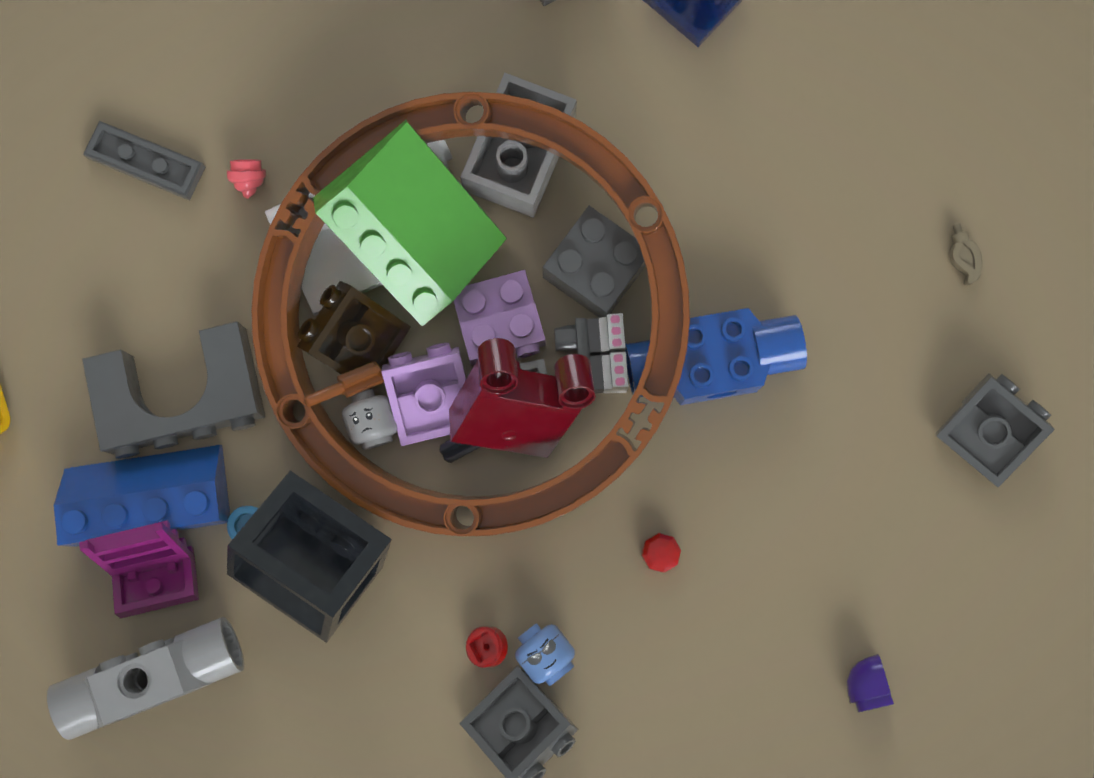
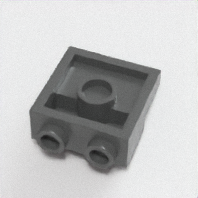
(996, 428)
(519, 727)

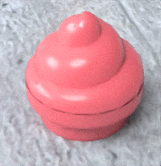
(246, 175)

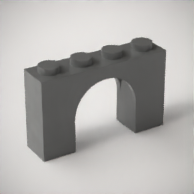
(229, 398)

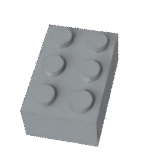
(512, 170)

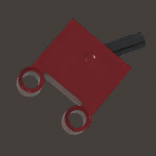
(516, 407)

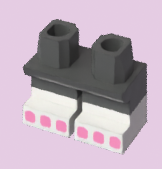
(603, 344)

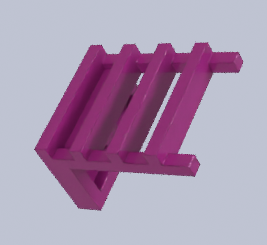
(147, 568)

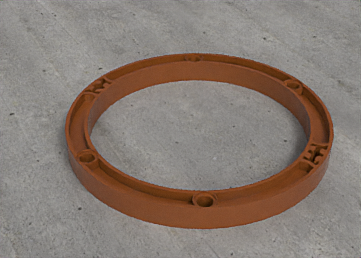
(278, 302)

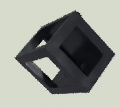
(307, 555)

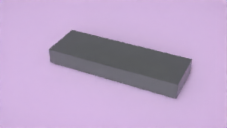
(144, 160)

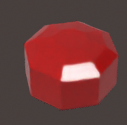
(661, 552)

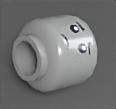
(369, 420)

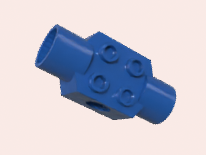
(729, 355)

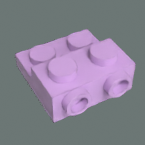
(503, 310)
(423, 391)

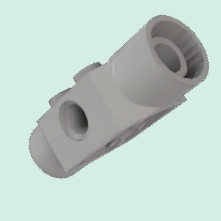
(121, 686)

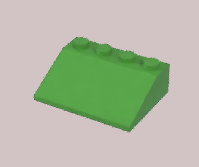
(410, 222)

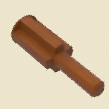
(348, 384)

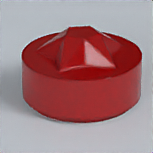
(486, 646)

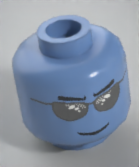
(545, 654)

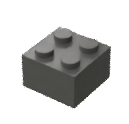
(595, 263)

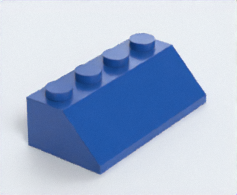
(130, 493)

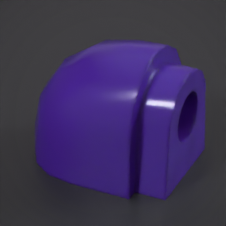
(868, 685)

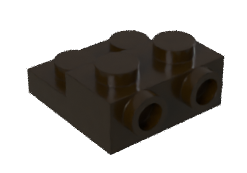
(351, 330)

